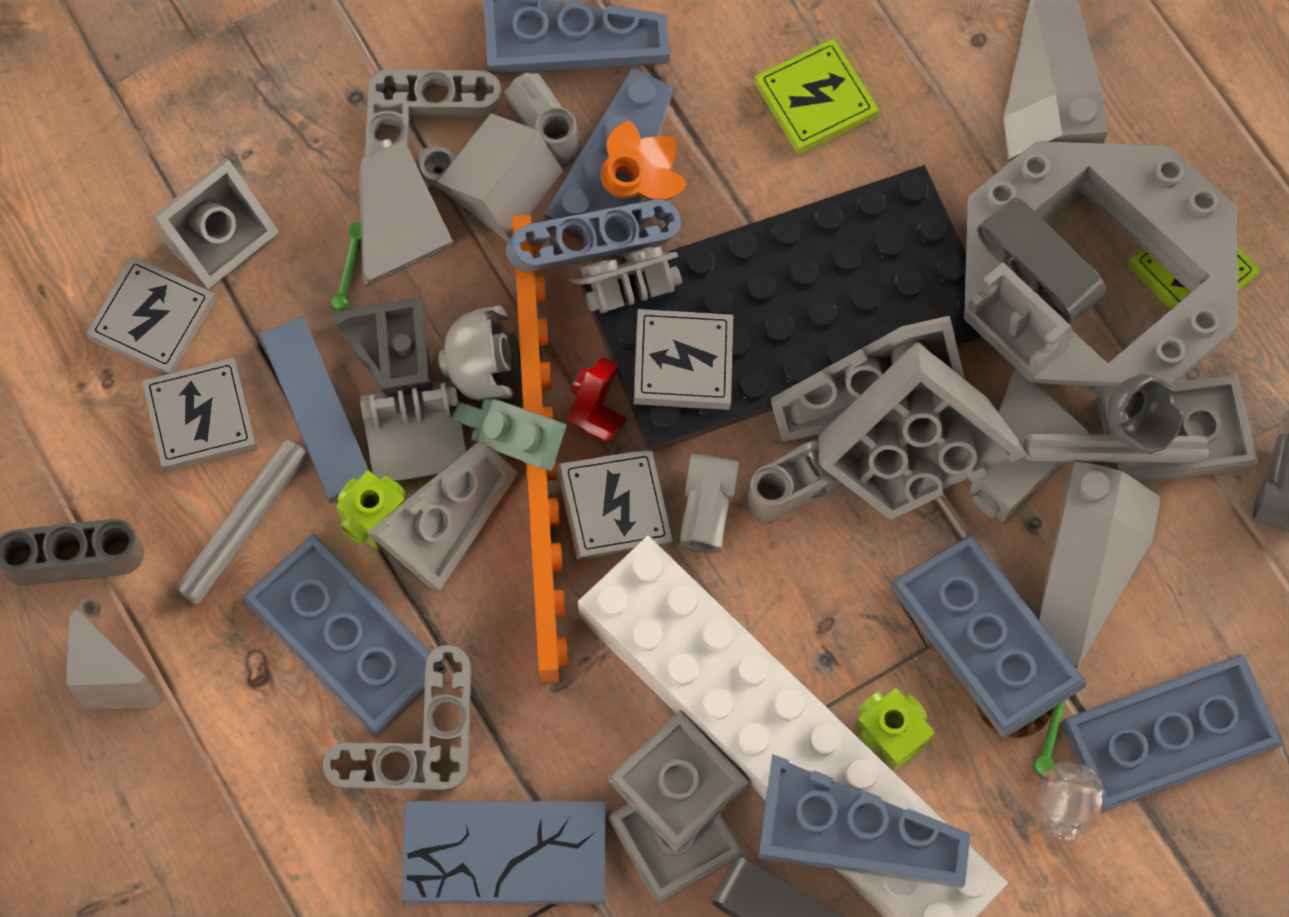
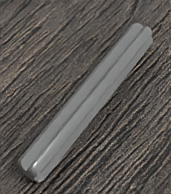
(1110, 449)
(241, 522)

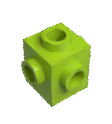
(354, 504)
(907, 718)

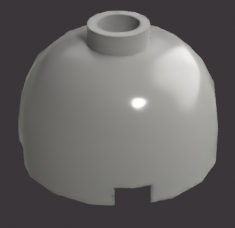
(482, 356)

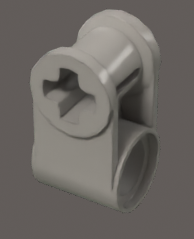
(796, 478)

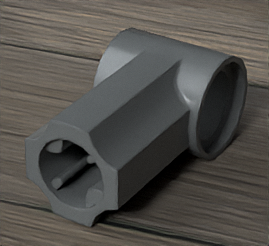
(1273, 496)

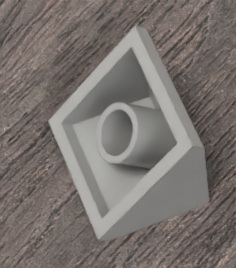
(501, 173)
(214, 224)
(101, 674)

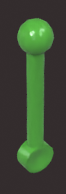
(340, 301)
(1045, 762)

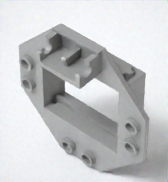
(1154, 201)

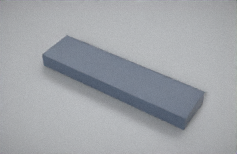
(314, 405)

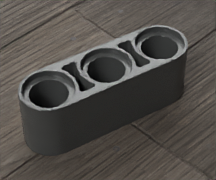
(1042, 259)
(90, 561)
(755, 892)

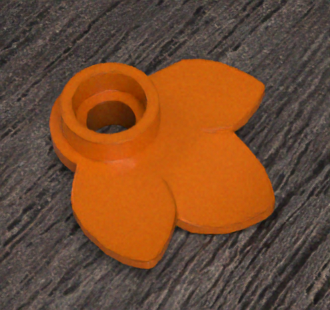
(644, 161)

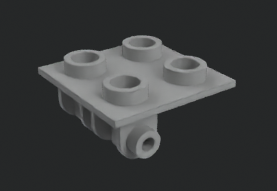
(604, 276)
(413, 432)

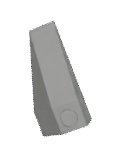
(1054, 81)
(820, 399)
(1096, 546)

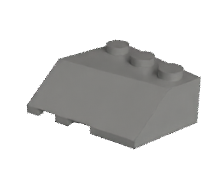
(915, 436)

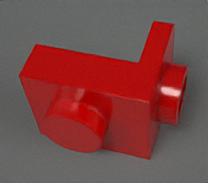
(588, 409)

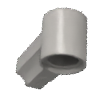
(541, 111)
(709, 492)

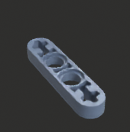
(592, 230)

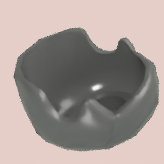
(1145, 413)

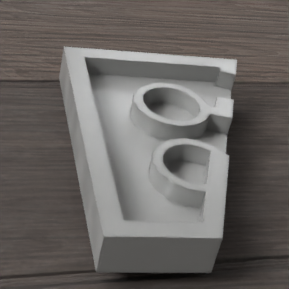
(445, 515)

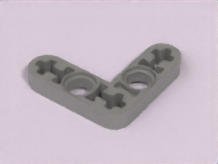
(400, 108)
(419, 755)

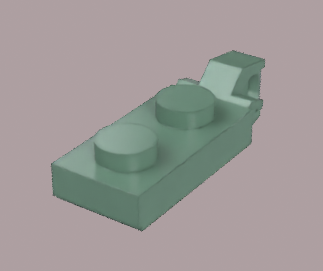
(514, 431)

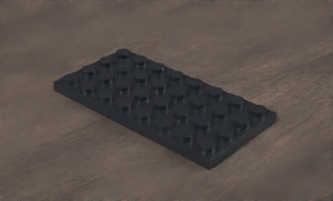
(803, 294)

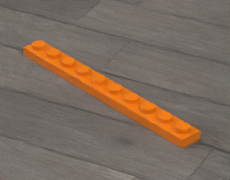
(542, 509)

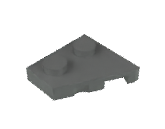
(390, 343)

